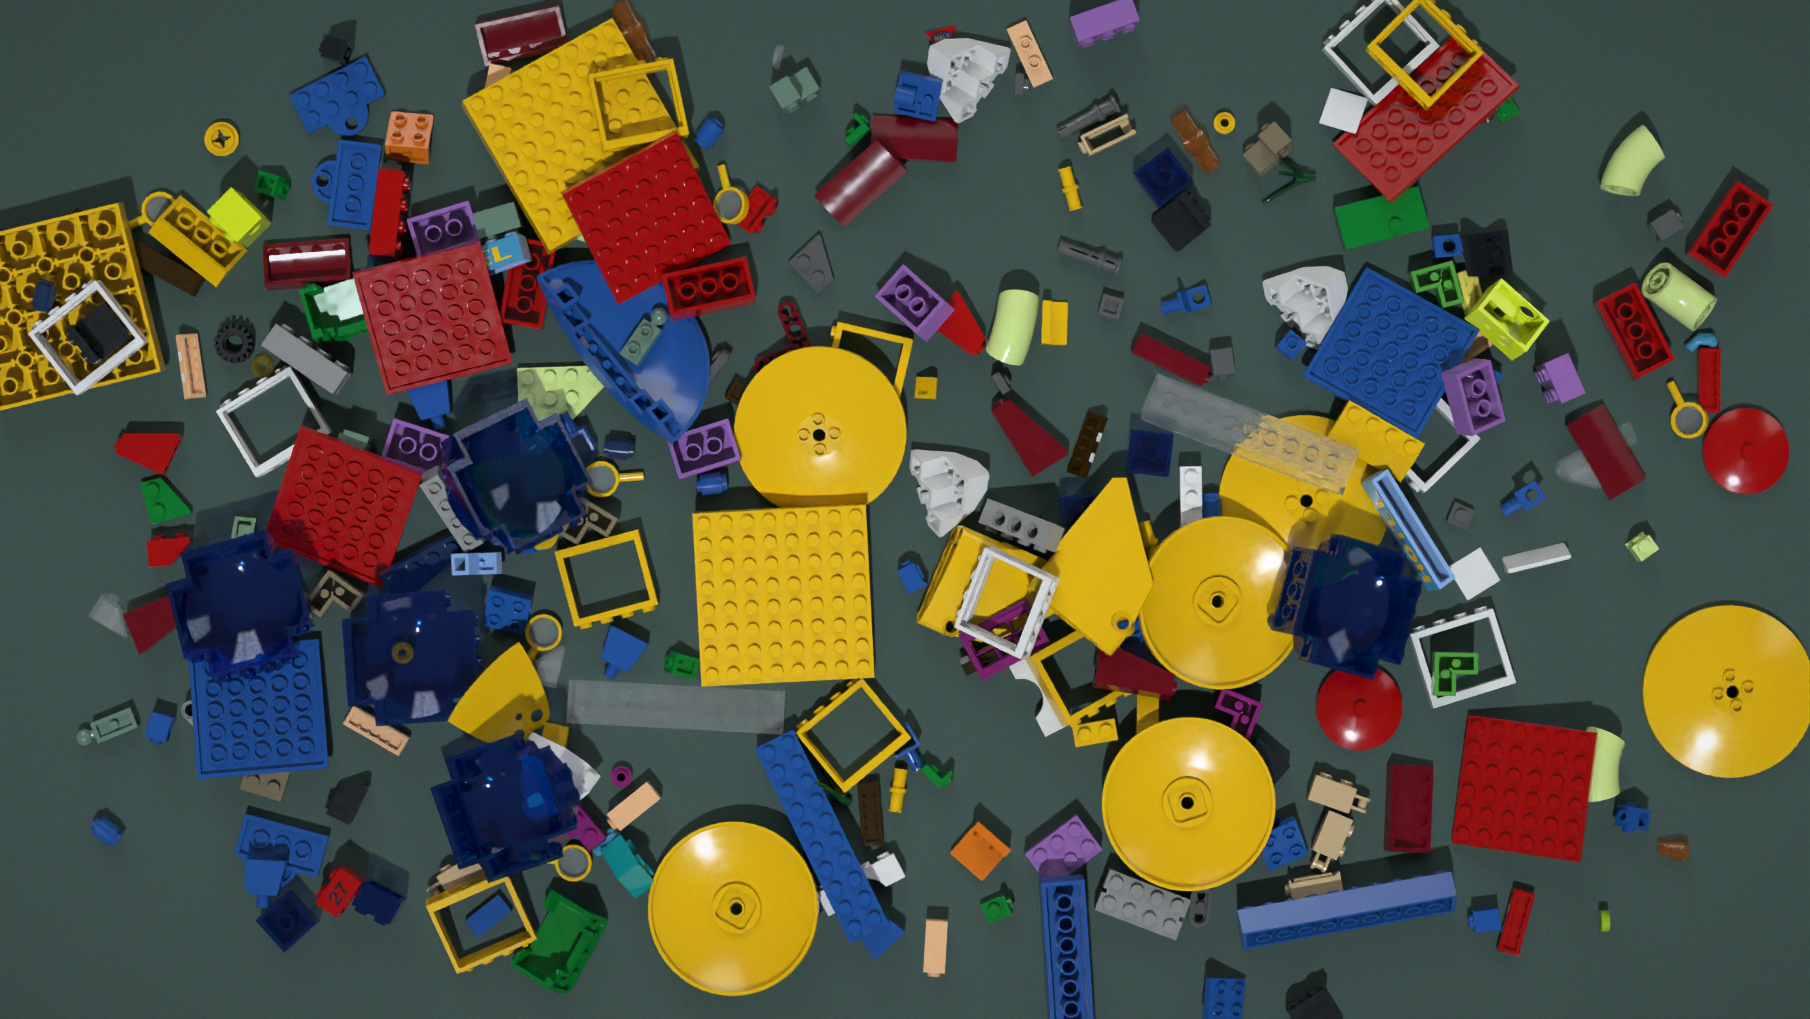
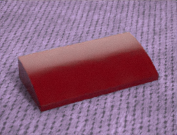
(521, 34)
(917, 138)
(861, 182)
(306, 263)
(1606, 451)
(1408, 808)

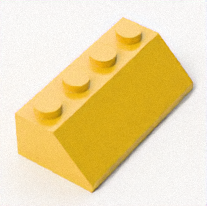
(197, 241)
(1378, 440)

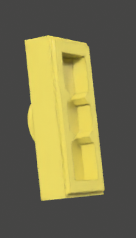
(1470, 290)

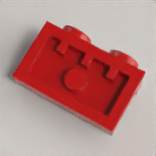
(760, 206)

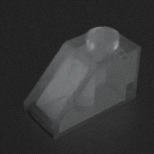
(1576, 470)
(109, 613)
(550, 667)

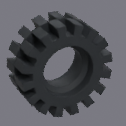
(221, 340)

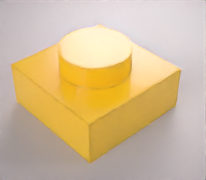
(925, 387)

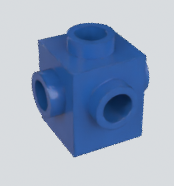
(1632, 817)

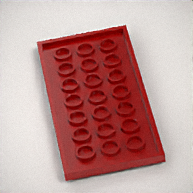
(1403, 140)

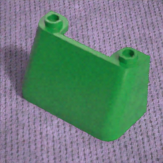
(334, 312)
(561, 944)

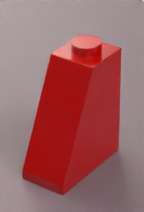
(962, 328)
(149, 450)

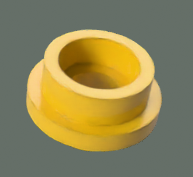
(1219, 128)

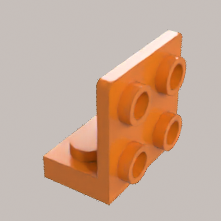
(409, 137)
(980, 851)

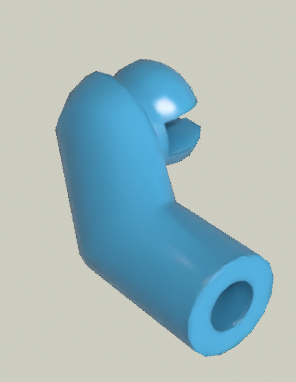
(1701, 339)
(612, 834)

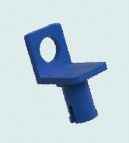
(1185, 301)
(573, 431)
(1522, 500)
(909, 751)

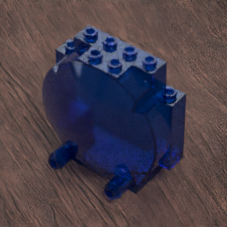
(514, 478)
(1346, 605)
(241, 606)
(441, 664)
(507, 806)

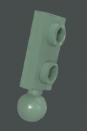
(644, 337)
(108, 727)

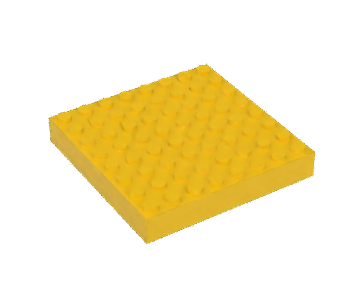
(545, 127)
(69, 253)
(783, 594)

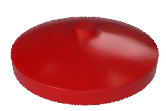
(1745, 451)
(1358, 710)

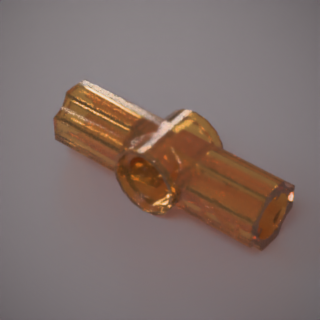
(633, 32)
(1195, 142)

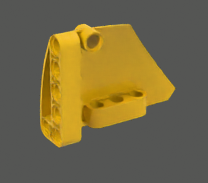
(1101, 570)
(1003, 587)

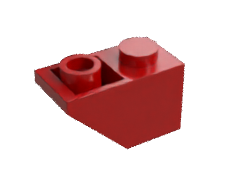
(167, 551)

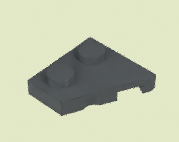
(813, 265)

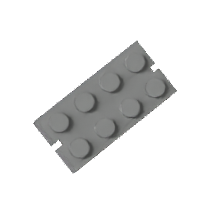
(306, 359)
(1142, 904)

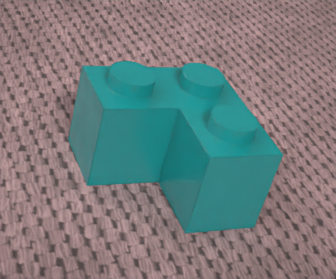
(628, 866)

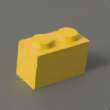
(1094, 732)

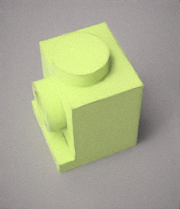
(1641, 546)

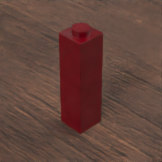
(1171, 360)

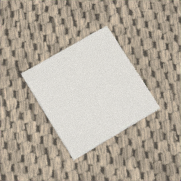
(1343, 110)
(1474, 573)

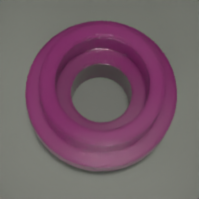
(628, 776)

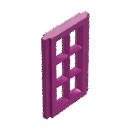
(994, 622)

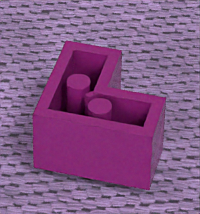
(1244, 711)
(589, 831)

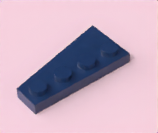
(421, 566)

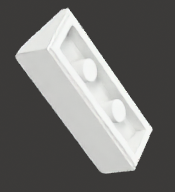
(1535, 558)

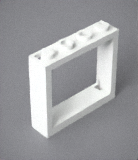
(1348, 26)
(58, 313)
(246, 396)
(1416, 483)
(1035, 617)
(1441, 625)

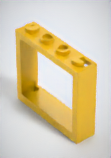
(1455, 31)
(639, 68)
(836, 334)
(625, 612)
(1050, 692)
(836, 700)
(486, 954)

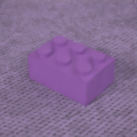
(1103, 22)
(443, 228)
(914, 303)
(1559, 380)
(1473, 397)
(414, 446)
(704, 449)
(1063, 849)

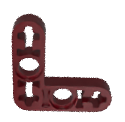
(783, 318)

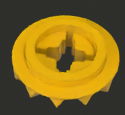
(216, 147)

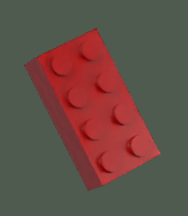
(388, 215)
(1729, 229)
(708, 289)
(523, 299)
(1634, 331)

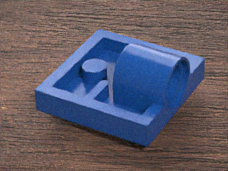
(918, 96)
(507, 610)
(1284, 844)
(1223, 998)

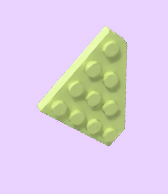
(557, 389)

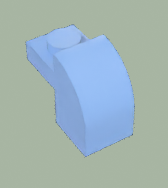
(476, 563)

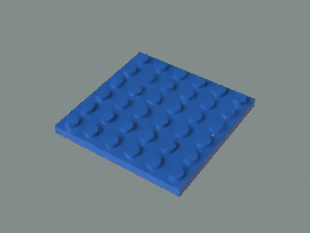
(1390, 352)
(261, 721)

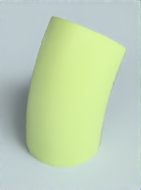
(1632, 163)
(1678, 295)
(1013, 326)
(1606, 765)

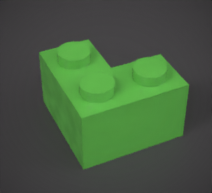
(1441, 279)
(1446, 666)

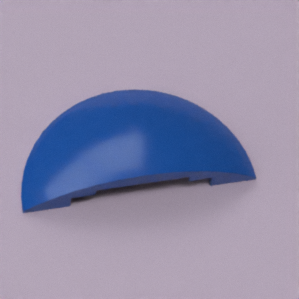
(671, 379)

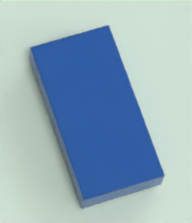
(488, 915)

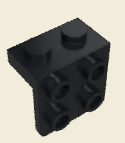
(1181, 221)
(1487, 254)
(97, 334)
(1313, 1006)

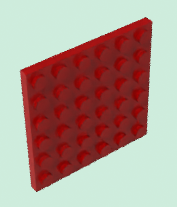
(646, 217)
(432, 317)
(342, 505)
(1524, 788)

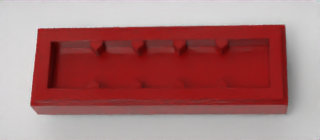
(1709, 379)
(1515, 922)

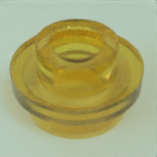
(255, 367)
(402, 659)

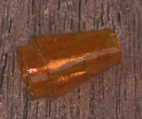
(1674, 850)

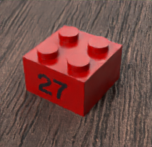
(340, 891)

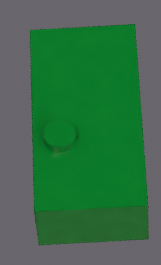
(1380, 220)

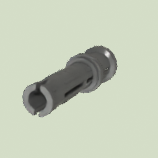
(1097, 113)
(1100, 261)

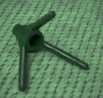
(1299, 176)
(836, 794)

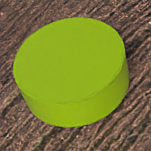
(1604, 920)

